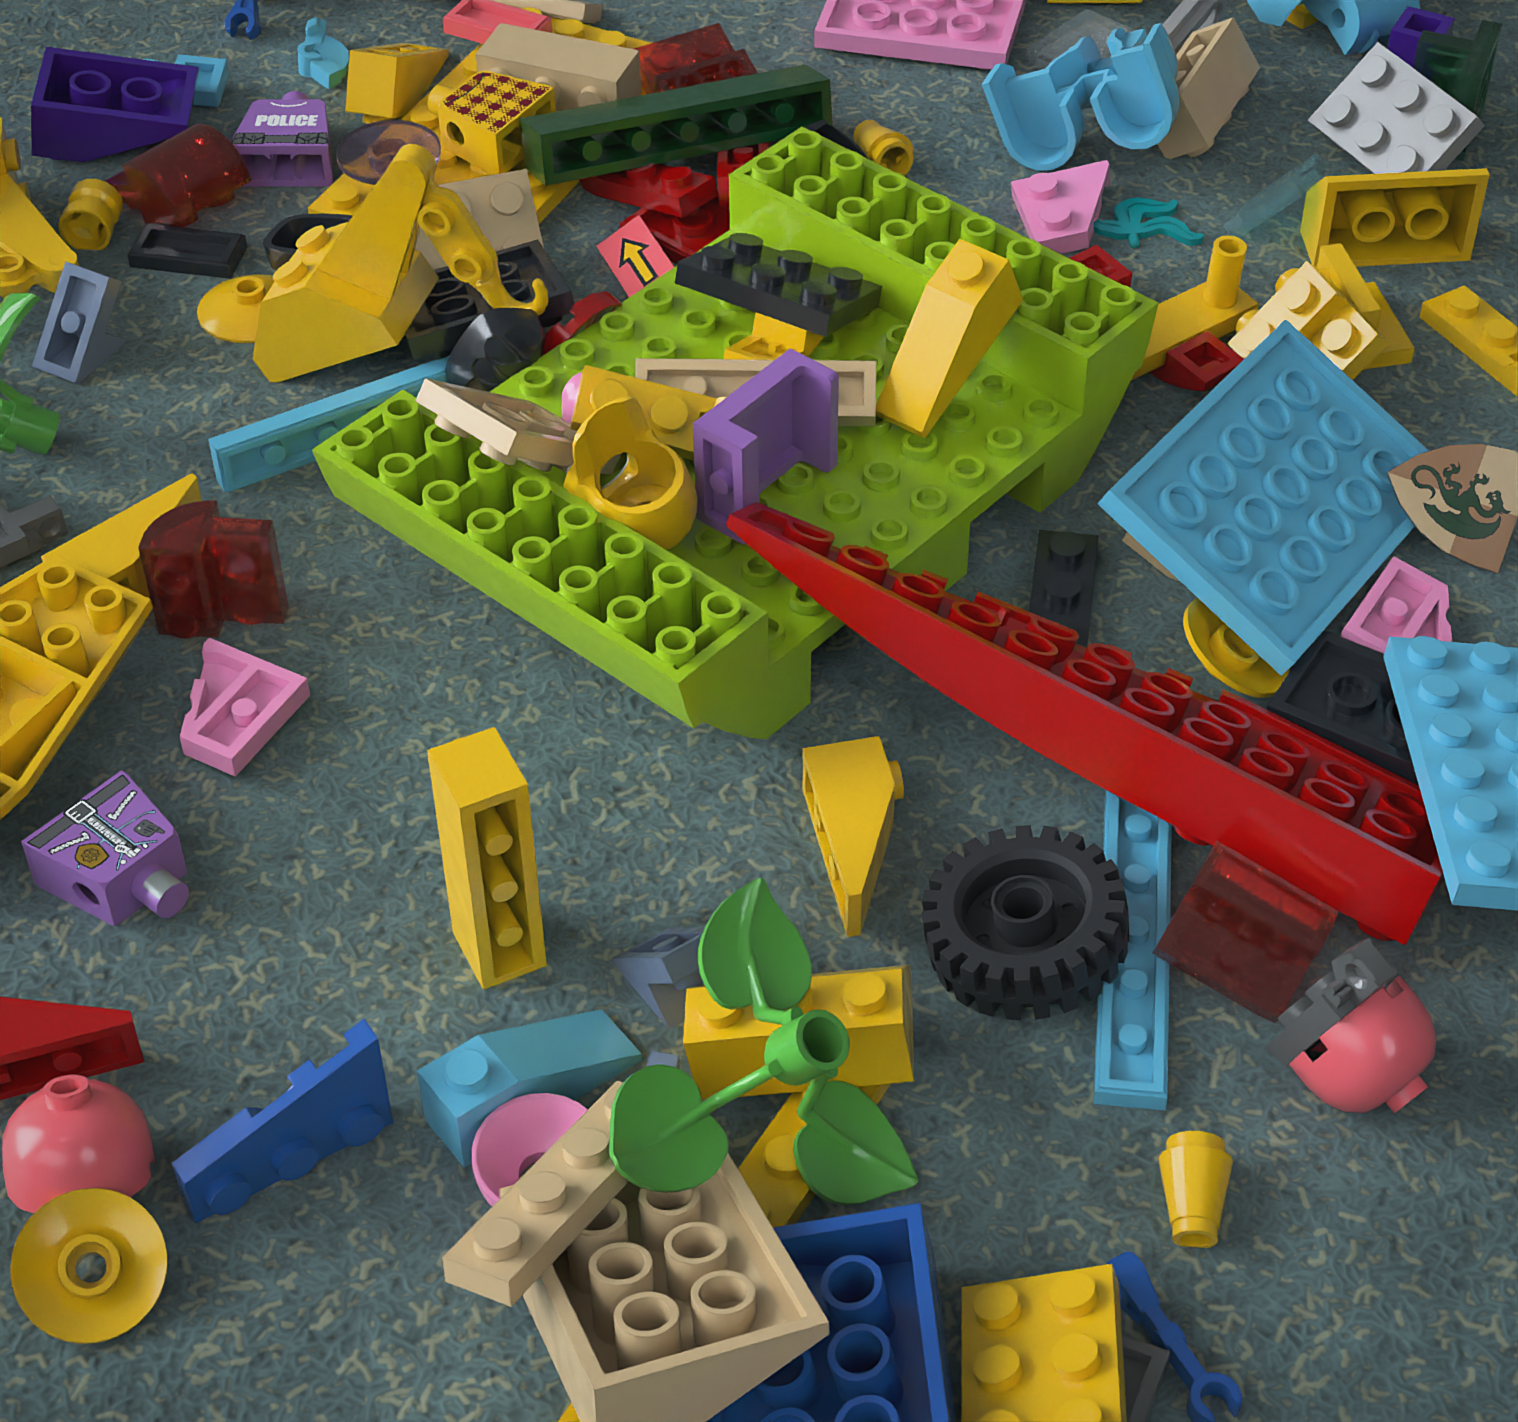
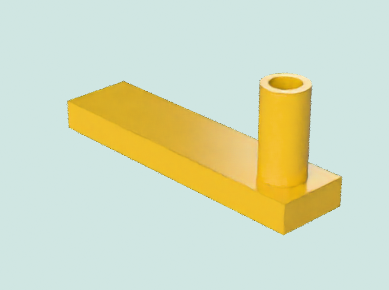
(1206, 307)

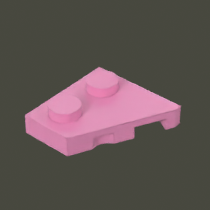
(1062, 205)
(1400, 605)
(237, 706)

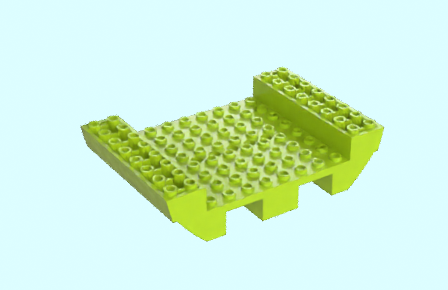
(710, 620)

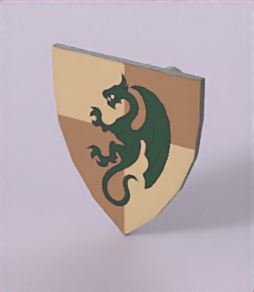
(1462, 500)

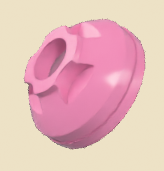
(517, 1137)

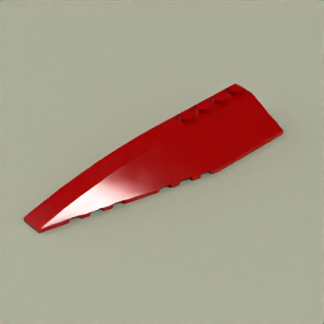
(1143, 735)

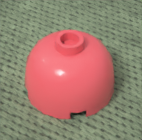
(1373, 1053)
(74, 1139)

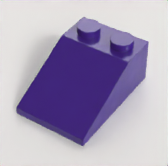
(107, 104)

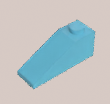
(549, 1056)

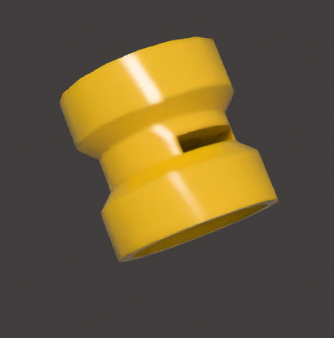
(90, 215)

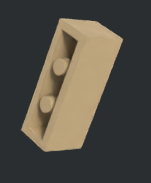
(577, 68)
(1210, 79)

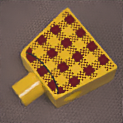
(484, 115)

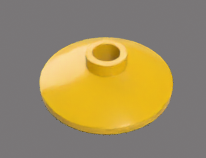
(233, 308)
(1227, 654)
(61, 1237)

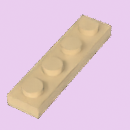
(724, 376)
(540, 1211)

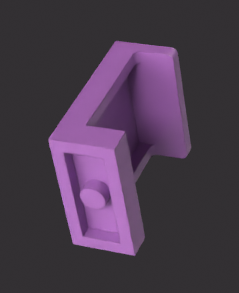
(761, 433)

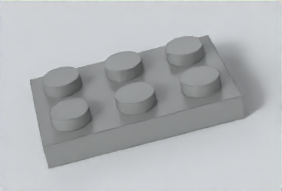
(1395, 117)

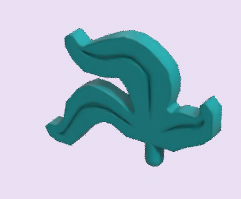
(1132, 211)

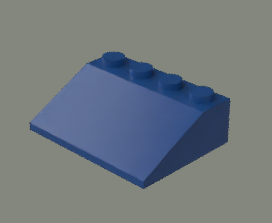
(885, 1327)

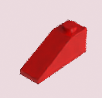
(59, 1040)

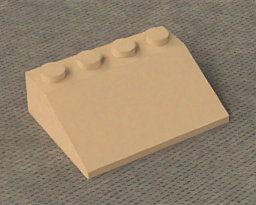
(673, 1304)

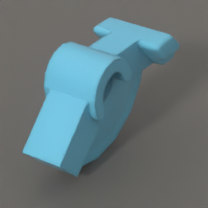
(322, 55)

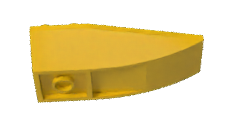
(57, 651)

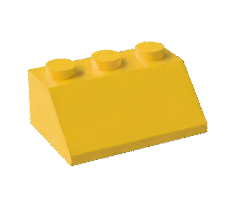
(1396, 216)
(869, 1002)

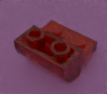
(691, 60)
(182, 176)
(211, 571)
(1245, 932)

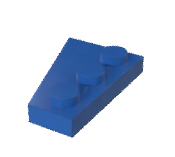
(318, 1115)

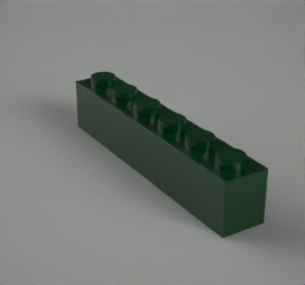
(673, 124)

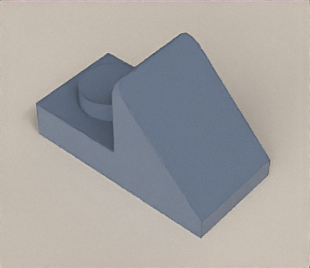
(76, 325)
(664, 970)

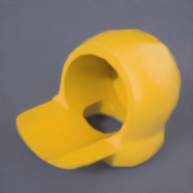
(652, 489)

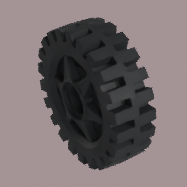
(1026, 922)

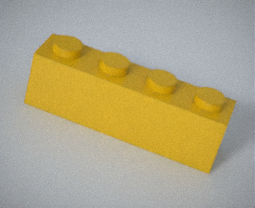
(488, 856)

